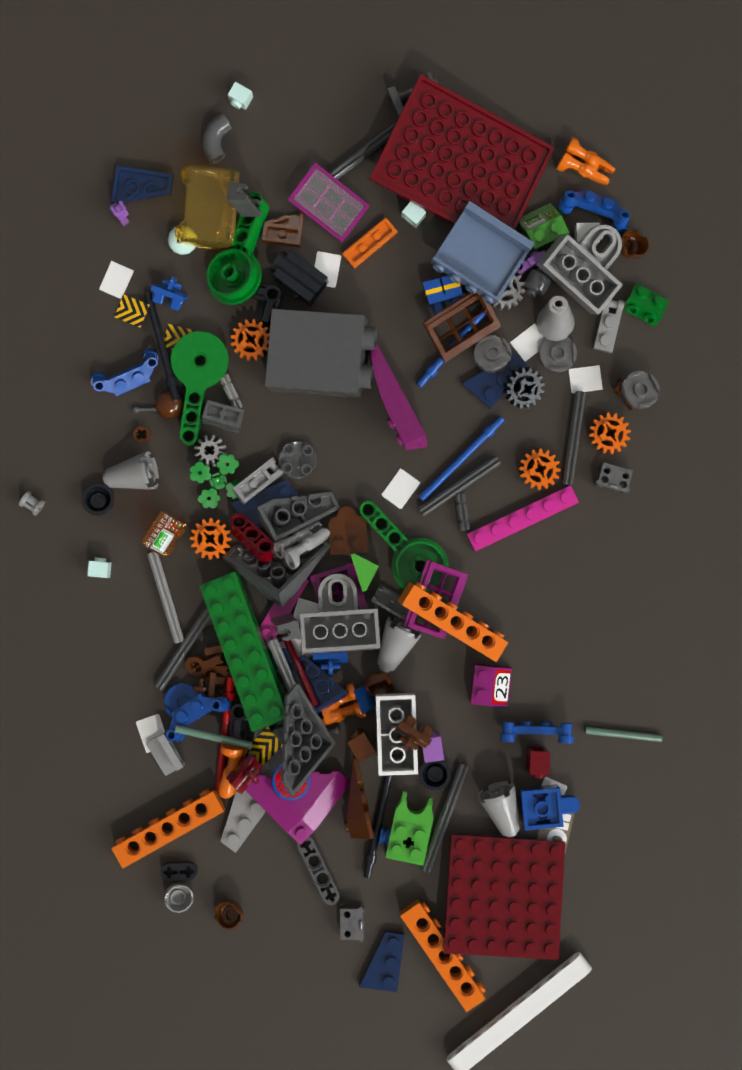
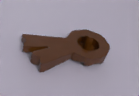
(199, 666)

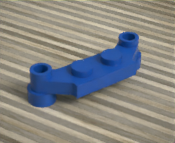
(597, 204)
(129, 378)
(193, 711)
(563, 731)

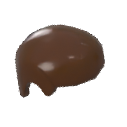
(634, 244)
(166, 406)
(379, 683)
(228, 914)

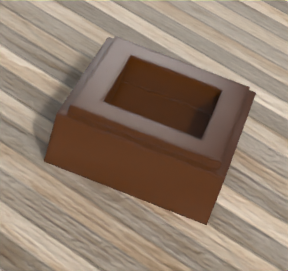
(213, 649)

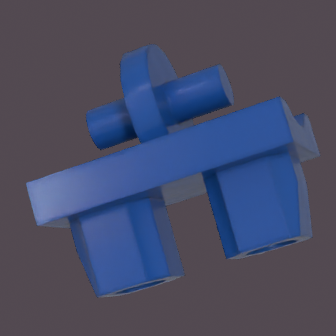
(160, 291)
(330, 660)

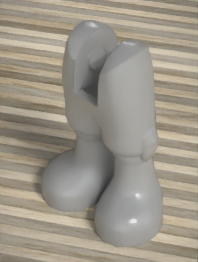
(306, 538)

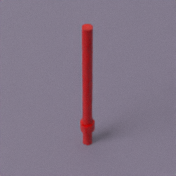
(224, 729)

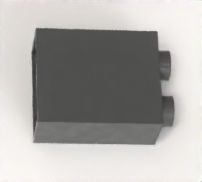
(319, 353)

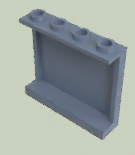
(482, 253)

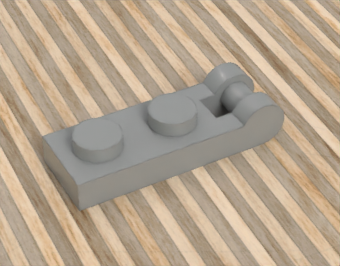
(608, 327)
(257, 481)

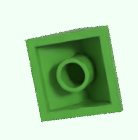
(365, 570)

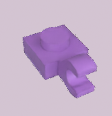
(120, 211)
(531, 261)

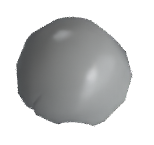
(178, 897)

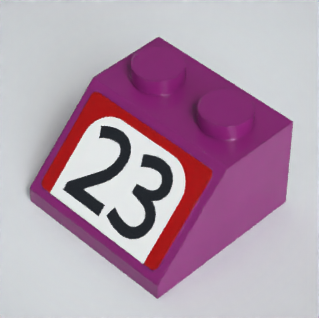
(490, 685)

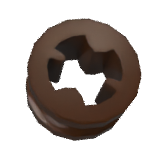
(141, 440)

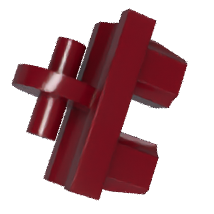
(245, 774)

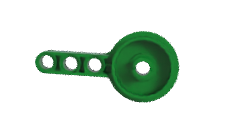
(239, 261)
(197, 377)
(407, 551)

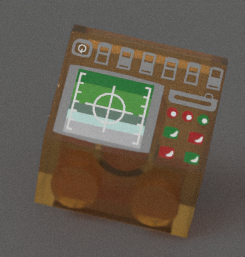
(163, 534)

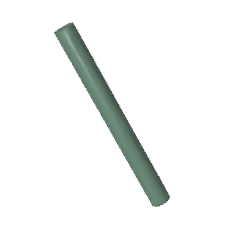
(623, 734)
(213, 737)

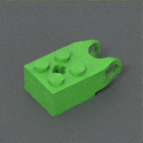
(410, 824)

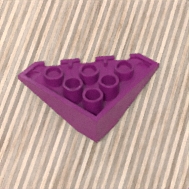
(305, 814)

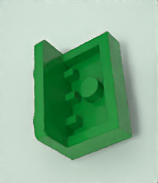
(646, 305)

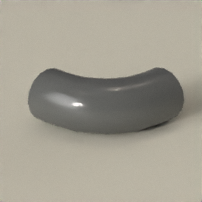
(212, 138)

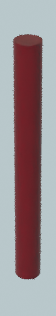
(301, 673)

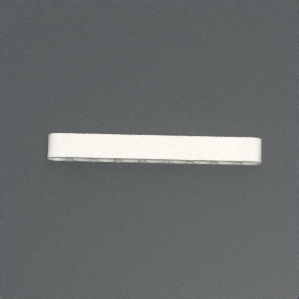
(519, 1013)

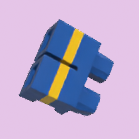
(435, 295)

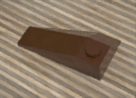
(358, 813)

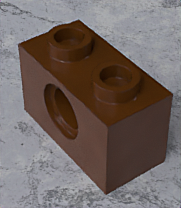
(361, 744)

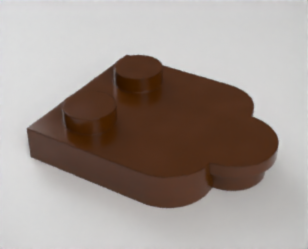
(347, 533)

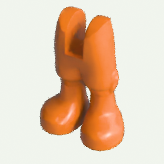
(590, 167)
(335, 714)
(234, 755)

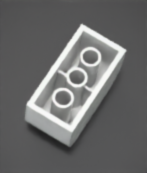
(392, 757)

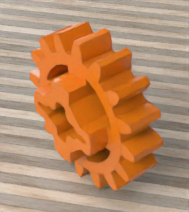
(244, 345)
(613, 439)
(537, 461)
(204, 544)

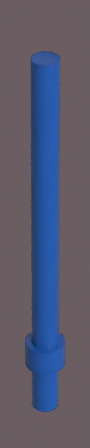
(432, 369)
(486, 433)

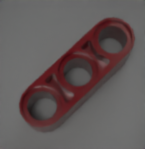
(249, 530)

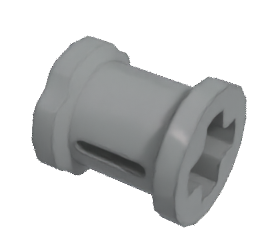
(31, 503)

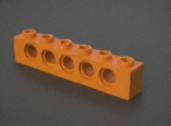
(492, 648)
(127, 855)
(467, 997)

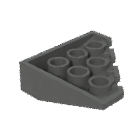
(274, 577)
(304, 740)

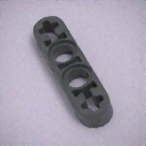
(320, 868)

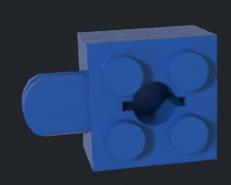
(545, 806)

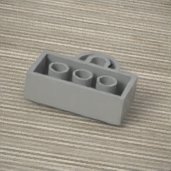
(582, 269)
(340, 624)

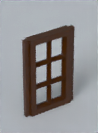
(470, 339)

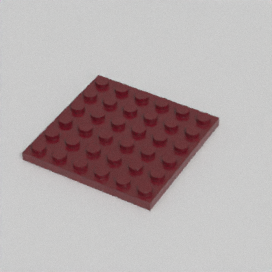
(504, 897)

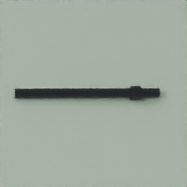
(171, 381)
(371, 856)

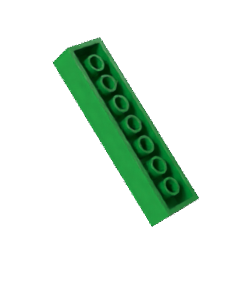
(245, 650)

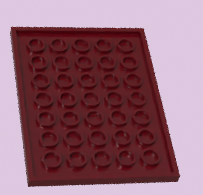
(459, 153)

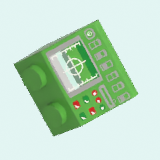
(542, 226)

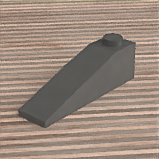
(285, 516)

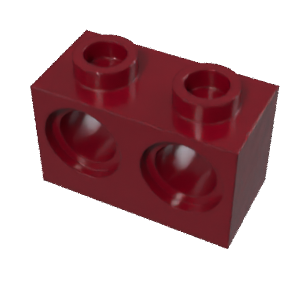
(537, 761)

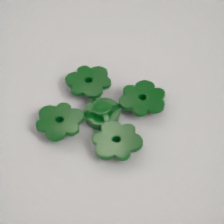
(217, 480)

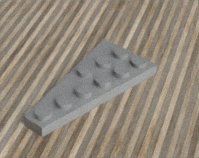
(245, 810)

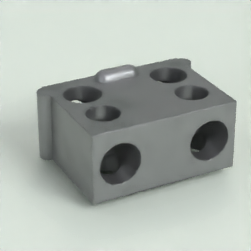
(613, 480)
(353, 923)

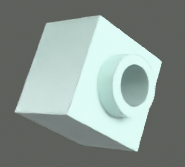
(240, 96)
(413, 214)
(99, 568)

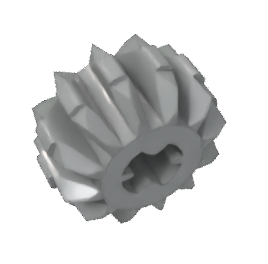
(204, 445)

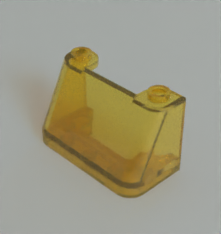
(207, 213)

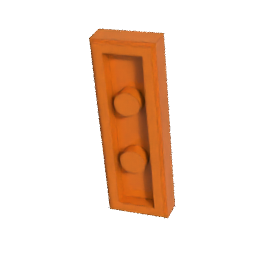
(369, 243)

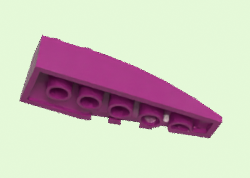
(397, 407)

